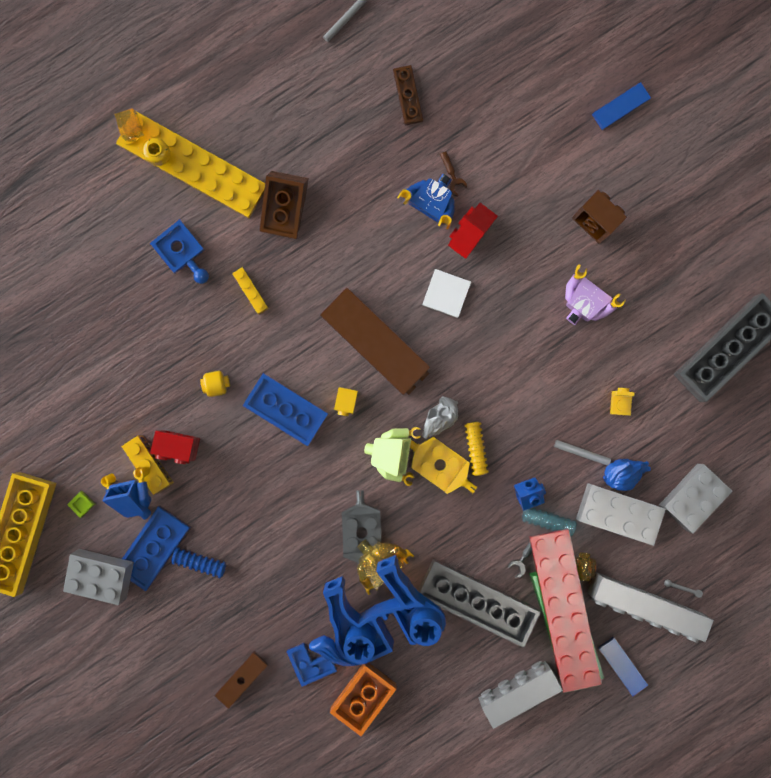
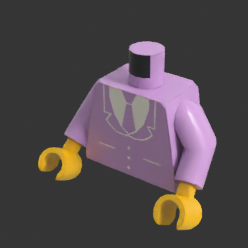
(587, 299)

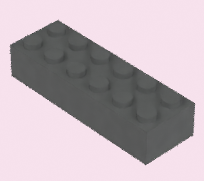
(728, 349)
(479, 603)

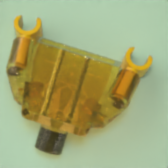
(372, 555)

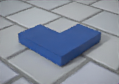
(308, 669)

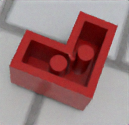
(472, 229)

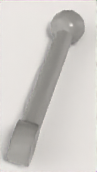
(698, 593)

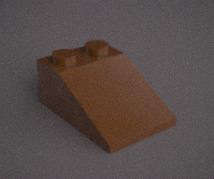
(283, 204)

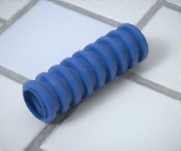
(197, 562)

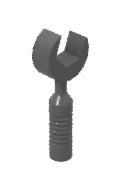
(526, 553)

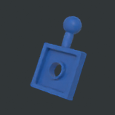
(190, 249)

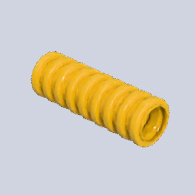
(476, 448)

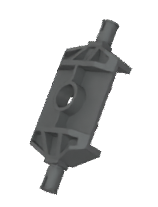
(355, 517)

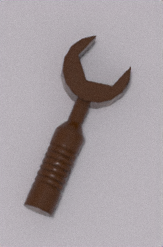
(450, 169)

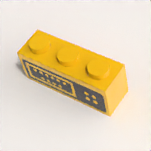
(139, 453)

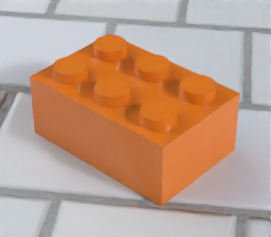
(363, 698)

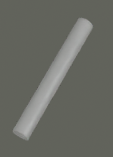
(343, 20)
(583, 453)

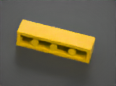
(250, 291)

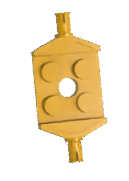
(455, 470)

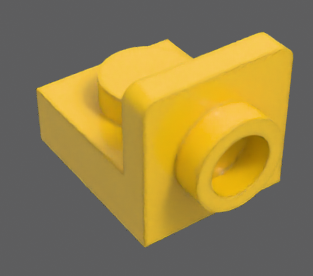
(621, 402)

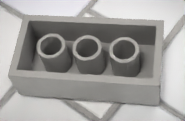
(620, 514)
(519, 693)

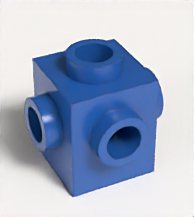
(530, 493)

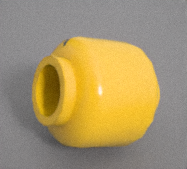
(157, 146)
(214, 383)

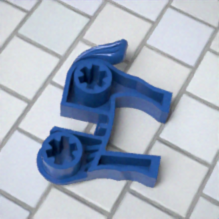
(365, 635)

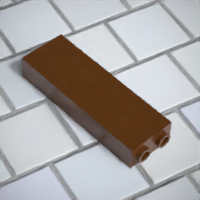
(375, 342)

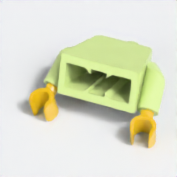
(391, 454)

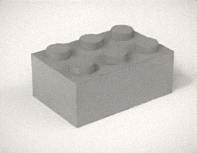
(695, 498)
(98, 576)

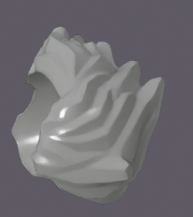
(440, 417)

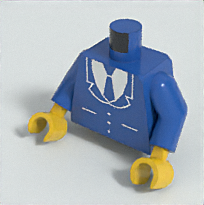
(432, 199)
(129, 497)

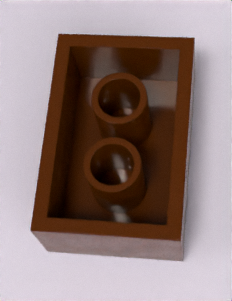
(599, 216)

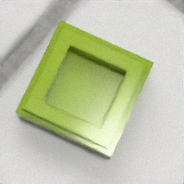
(81, 504)

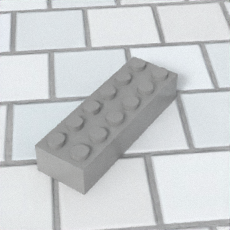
(650, 607)

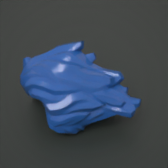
(625, 474)

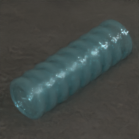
(548, 520)

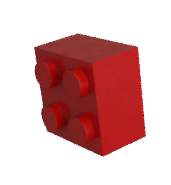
(174, 445)

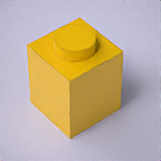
(345, 401)

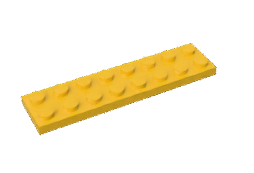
(200, 168)

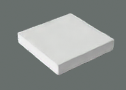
(446, 293)

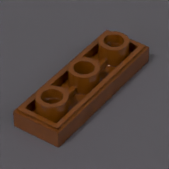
(409, 105)
(234, 687)

